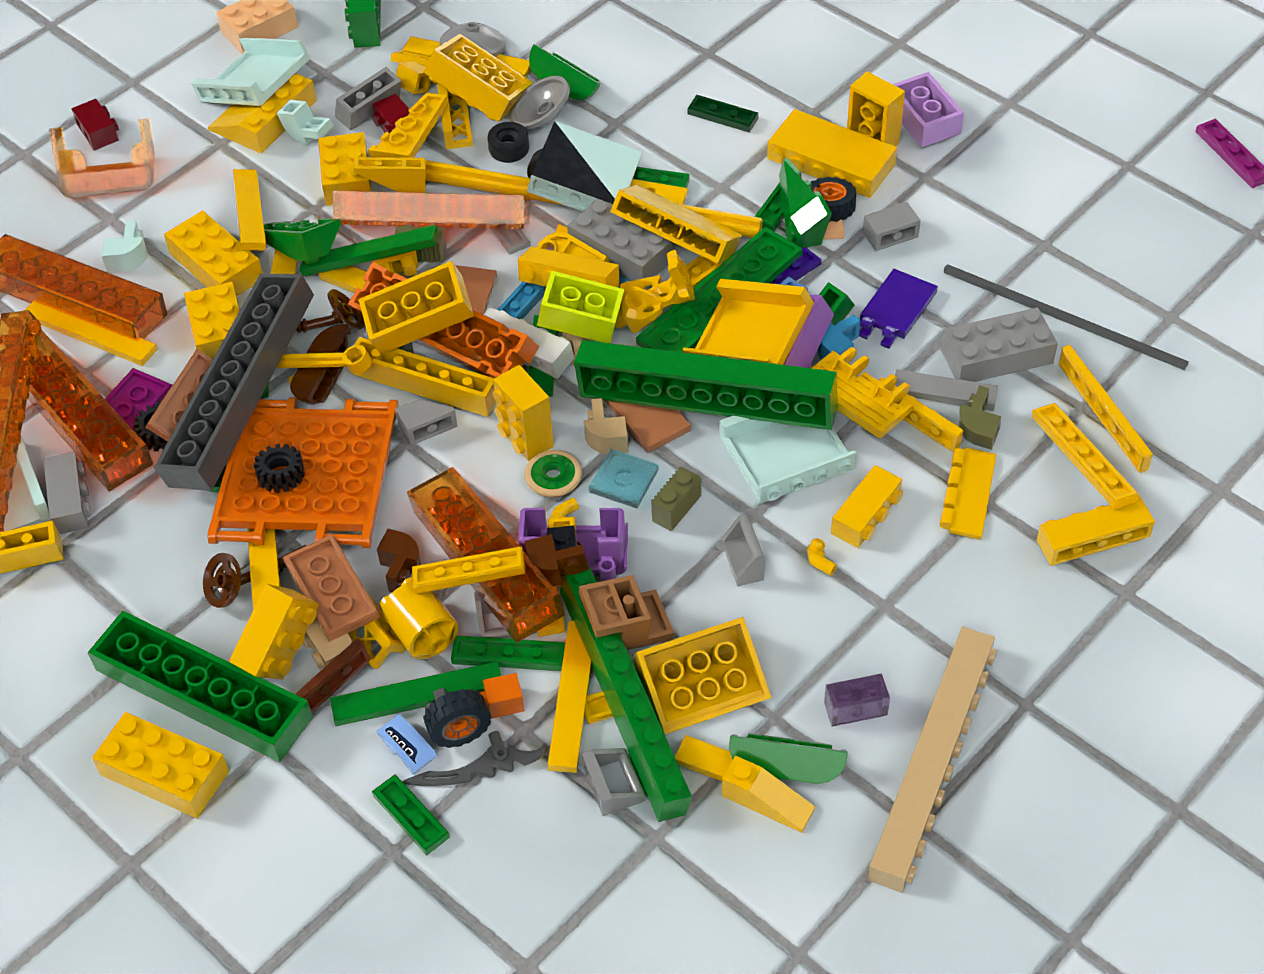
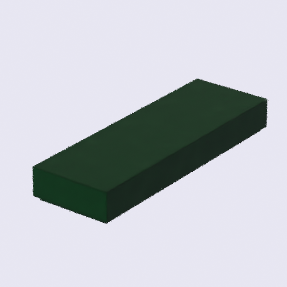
(723, 113)

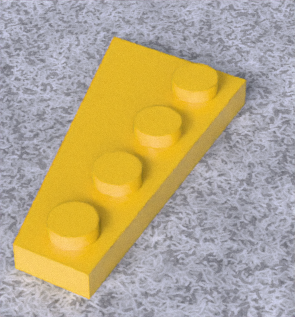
(412, 130)

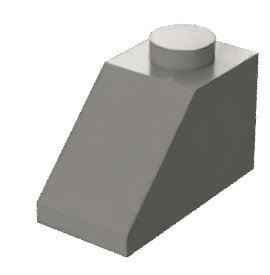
(425, 420)

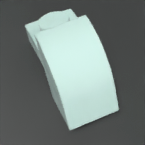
(301, 123)
(125, 252)

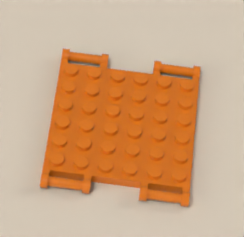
(343, 471)

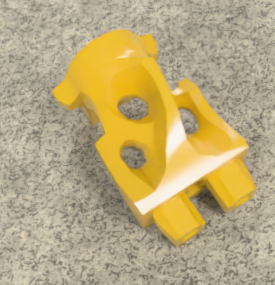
(644, 305)

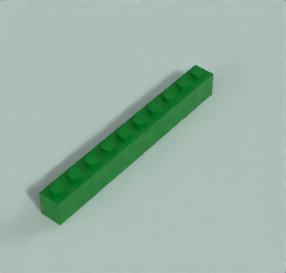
(630, 708)

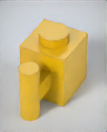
(413, 77)

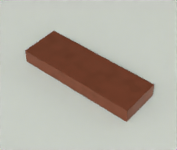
(335, 674)

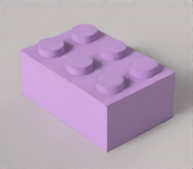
(929, 110)

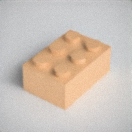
(256, 20)

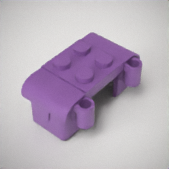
(603, 544)

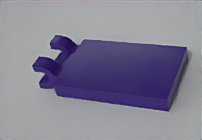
(896, 306)

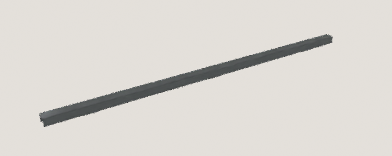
(1066, 317)

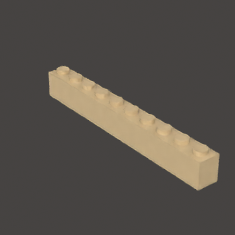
(931, 761)

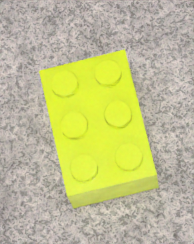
(580, 307)

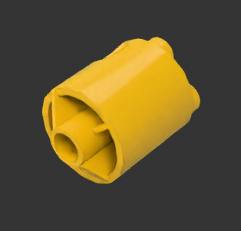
(419, 621)

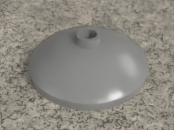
(480, 34)
(541, 102)

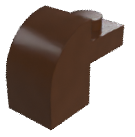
(400, 554)
(555, 563)

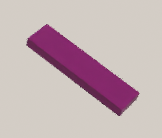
(1232, 152)

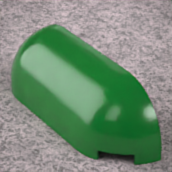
(545, 64)
(790, 757)

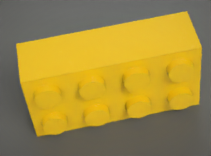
(212, 253)
(416, 307)
(161, 764)

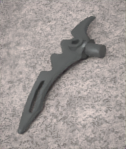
(499, 755)

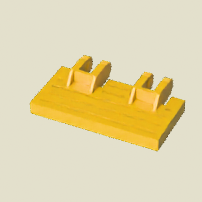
(864, 397)

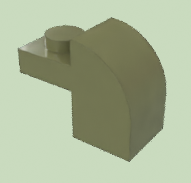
(978, 425)

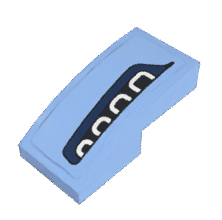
(406, 743)

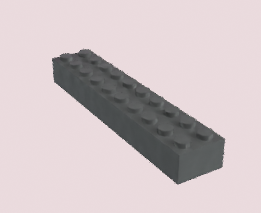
(234, 382)

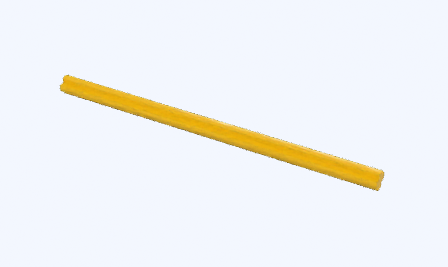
(518, 185)

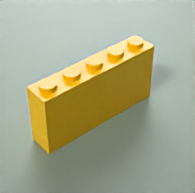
(832, 151)
(676, 223)

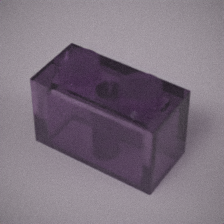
(856, 700)

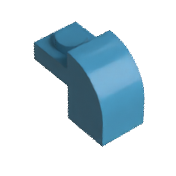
(839, 337)

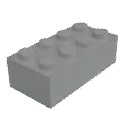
(623, 242)
(998, 346)

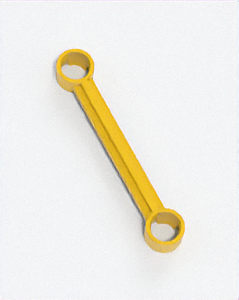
(345, 359)

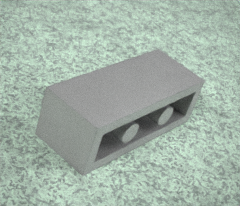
(357, 103)
(67, 492)

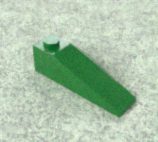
(303, 239)

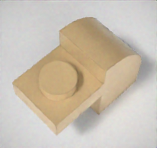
(603, 432)

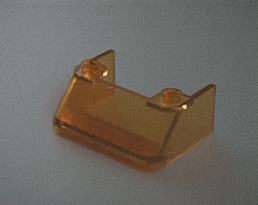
(80, 180)

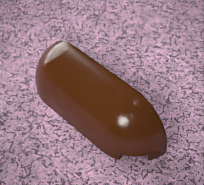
(316, 383)

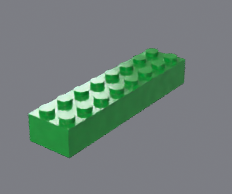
(201, 685)

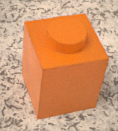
(503, 695)

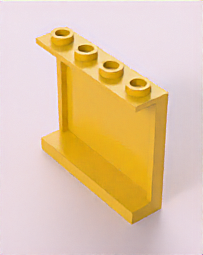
(755, 321)

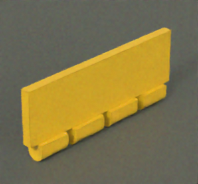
(968, 492)

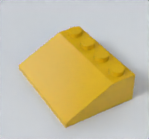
(476, 77)
(260, 125)
(702, 675)

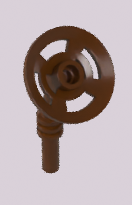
(341, 313)
(228, 579)

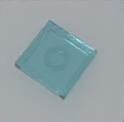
(623, 478)

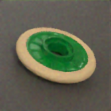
(557, 486)

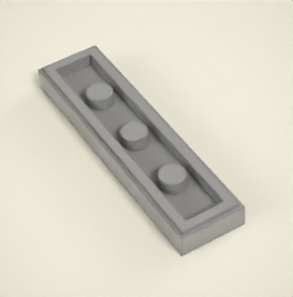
(943, 388)

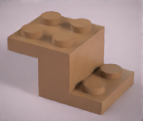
(621, 608)

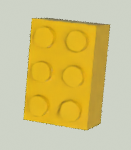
(876, 108)
(337, 164)
(211, 315)
(523, 412)
(274, 632)

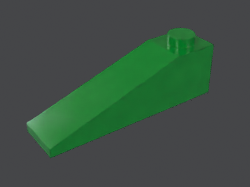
(804, 210)

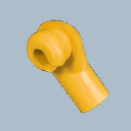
(565, 508)
(817, 557)

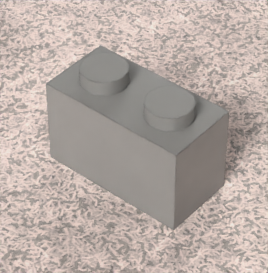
(891, 226)

